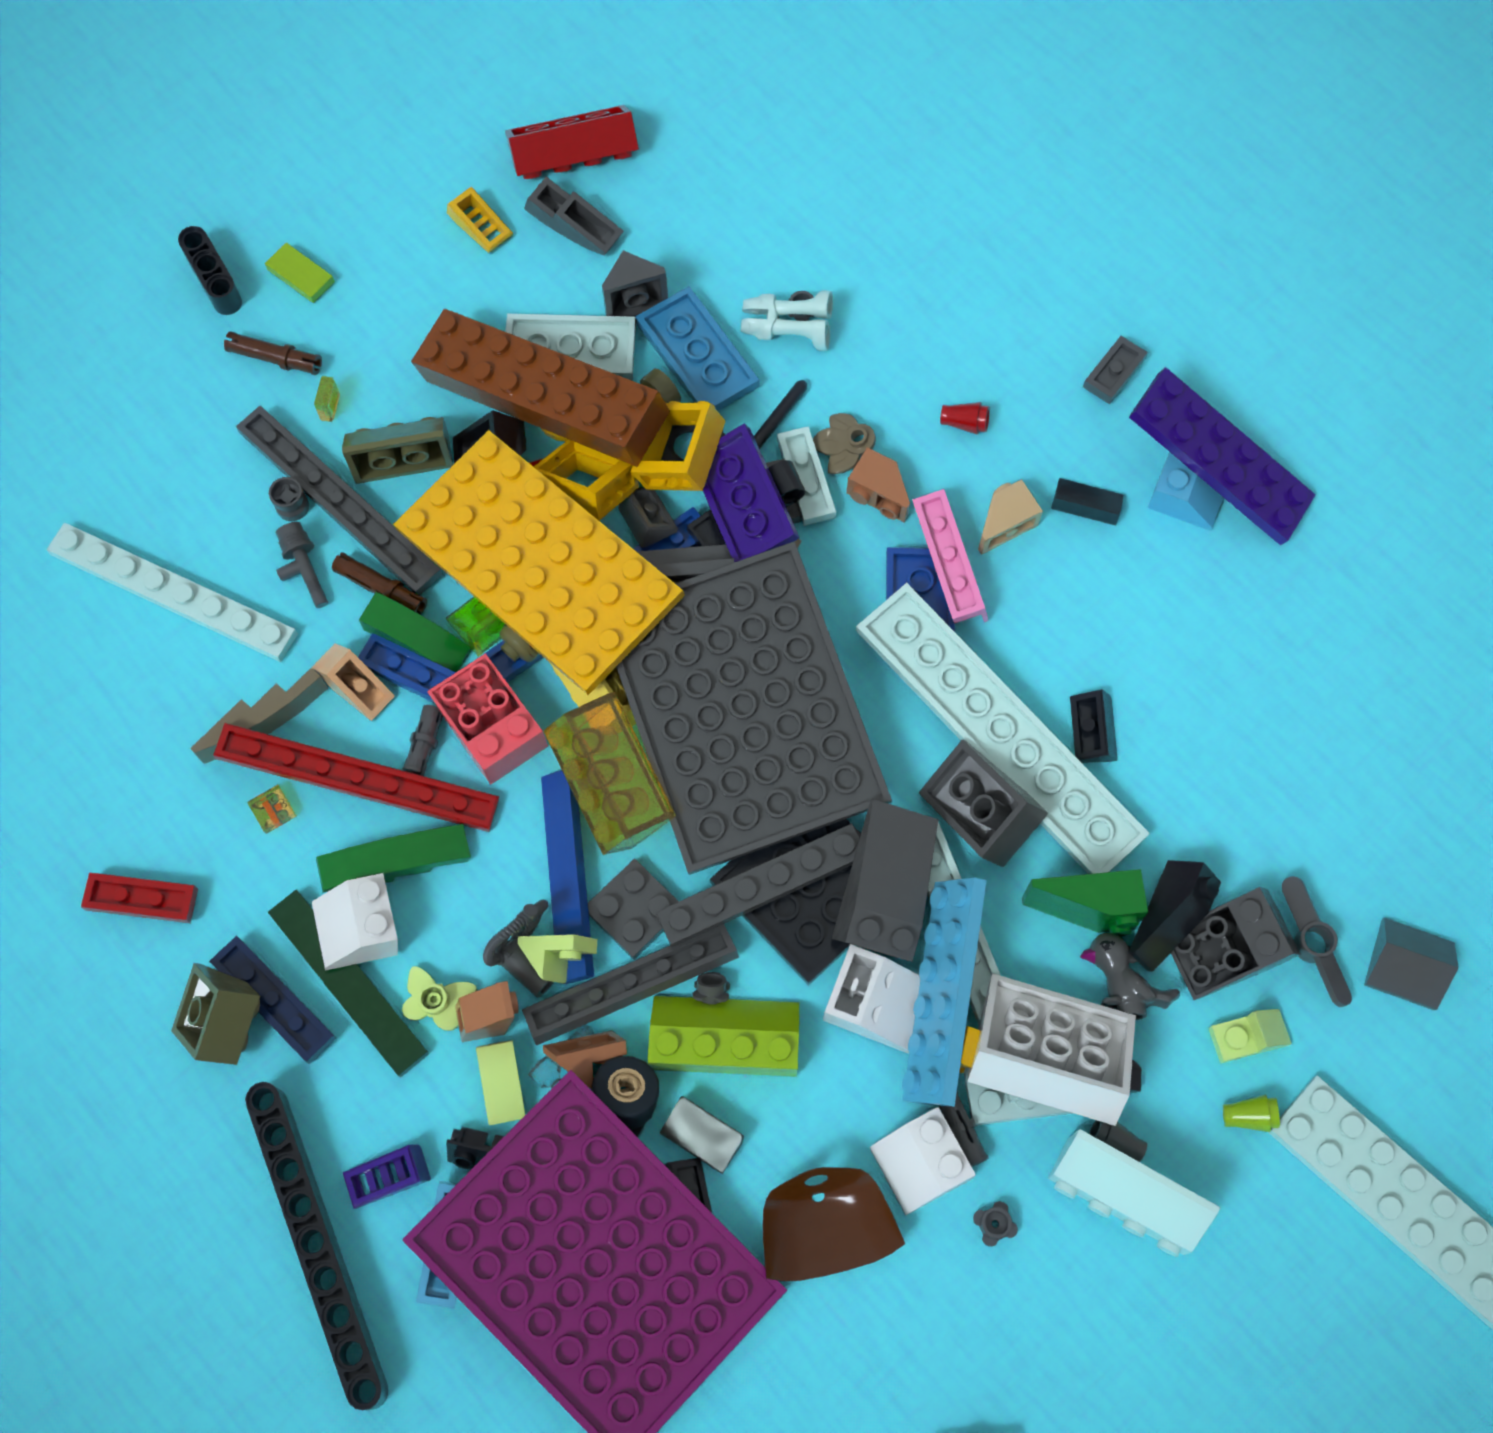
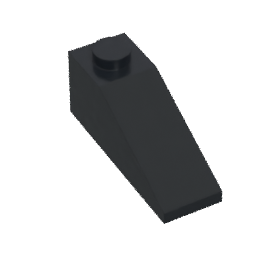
(1175, 909)

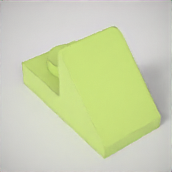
(551, 953)
(1249, 1035)

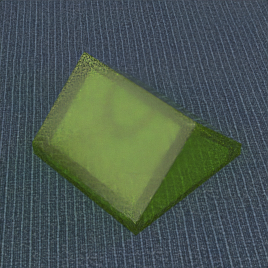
(476, 625)

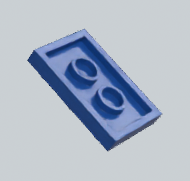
(918, 570)

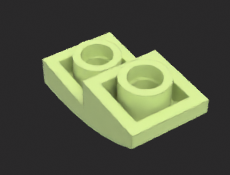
(500, 1082)

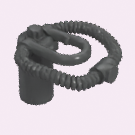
(509, 954)

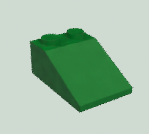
(1095, 901)

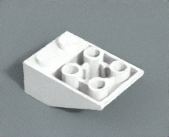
(874, 998)

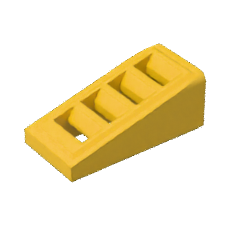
(472, 198)

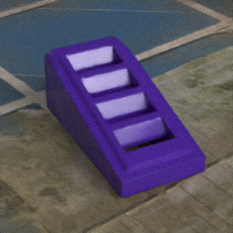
(417, 1169)

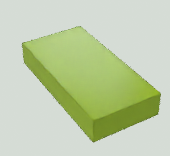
(299, 272)

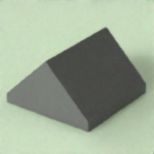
(633, 286)
(1411, 964)

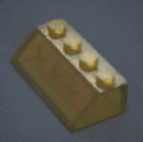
(609, 774)

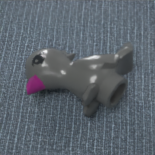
(1125, 987)

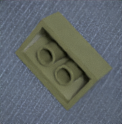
(398, 450)

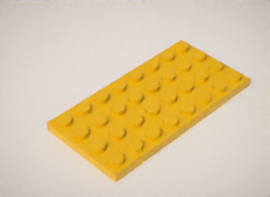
(539, 561)

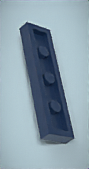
(277, 1002)

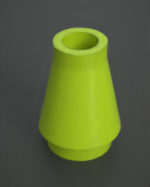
(1254, 1114)

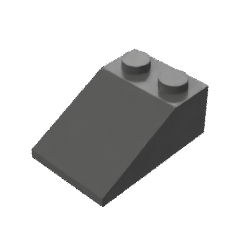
(982, 804)

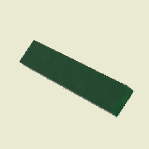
(351, 988)

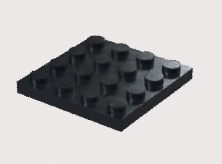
(804, 920)

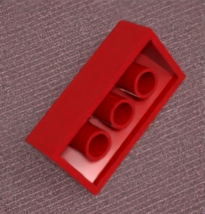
(571, 141)

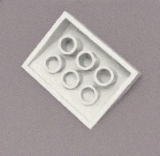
(1054, 1050)

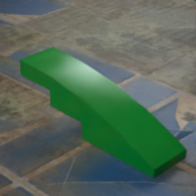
(395, 856)

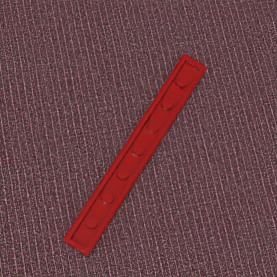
(356, 777)

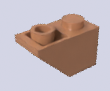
(880, 485)
(486, 1012)

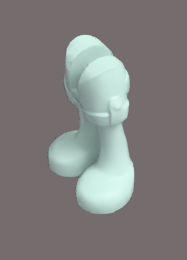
(765, 329)

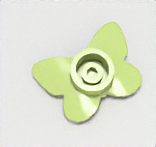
(434, 999)

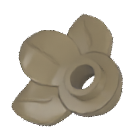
(840, 443)

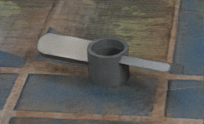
(1309, 921)

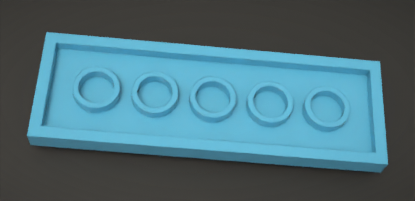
(944, 992)

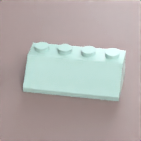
(1132, 1194)

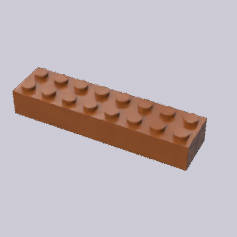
(541, 387)

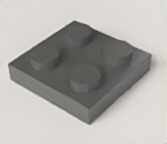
(629, 908)

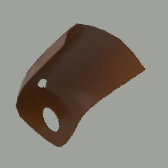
(826, 1236)

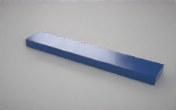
(566, 868)

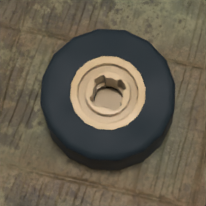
(635, 1102)

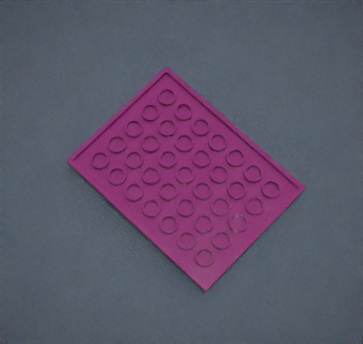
(594, 1264)

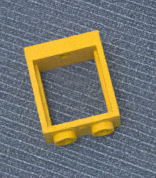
(694, 470)
(605, 493)

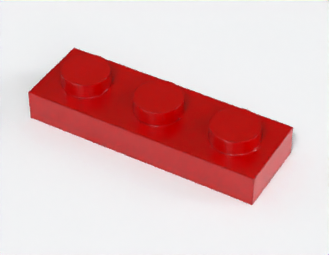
(139, 897)

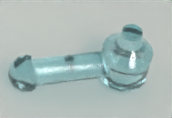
(546, 1071)

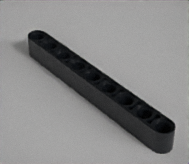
(328, 1257)

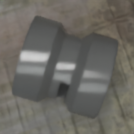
(288, 499)

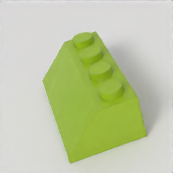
(724, 1036)

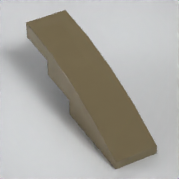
(266, 714)

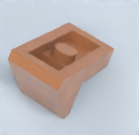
(583, 1051)

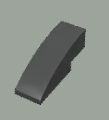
(572, 217)

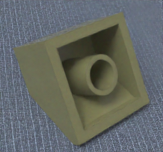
(215, 1015)

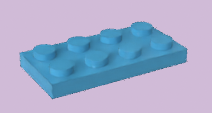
(697, 350)

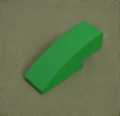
(413, 632)

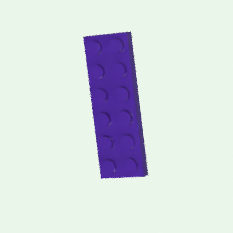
(1222, 456)

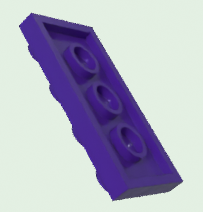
(746, 498)

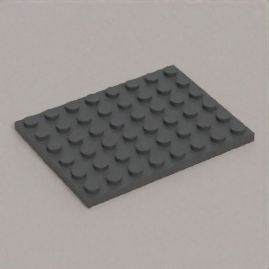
(749, 712)

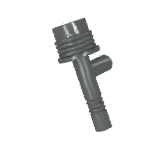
(295, 545)

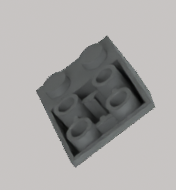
(1234, 944)

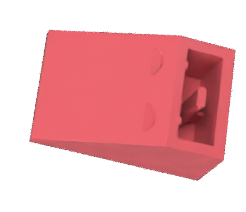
(488, 718)

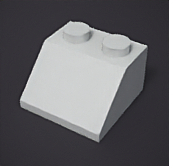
(355, 922)
(922, 1161)

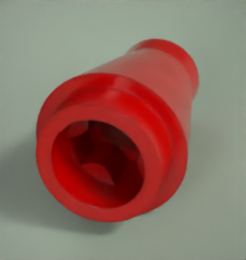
(967, 417)

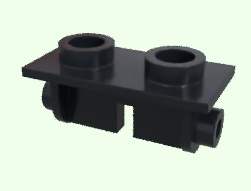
(468, 1147)

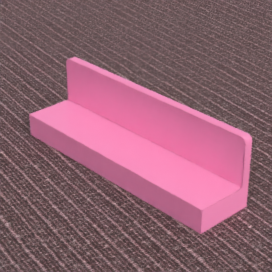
(949, 557)

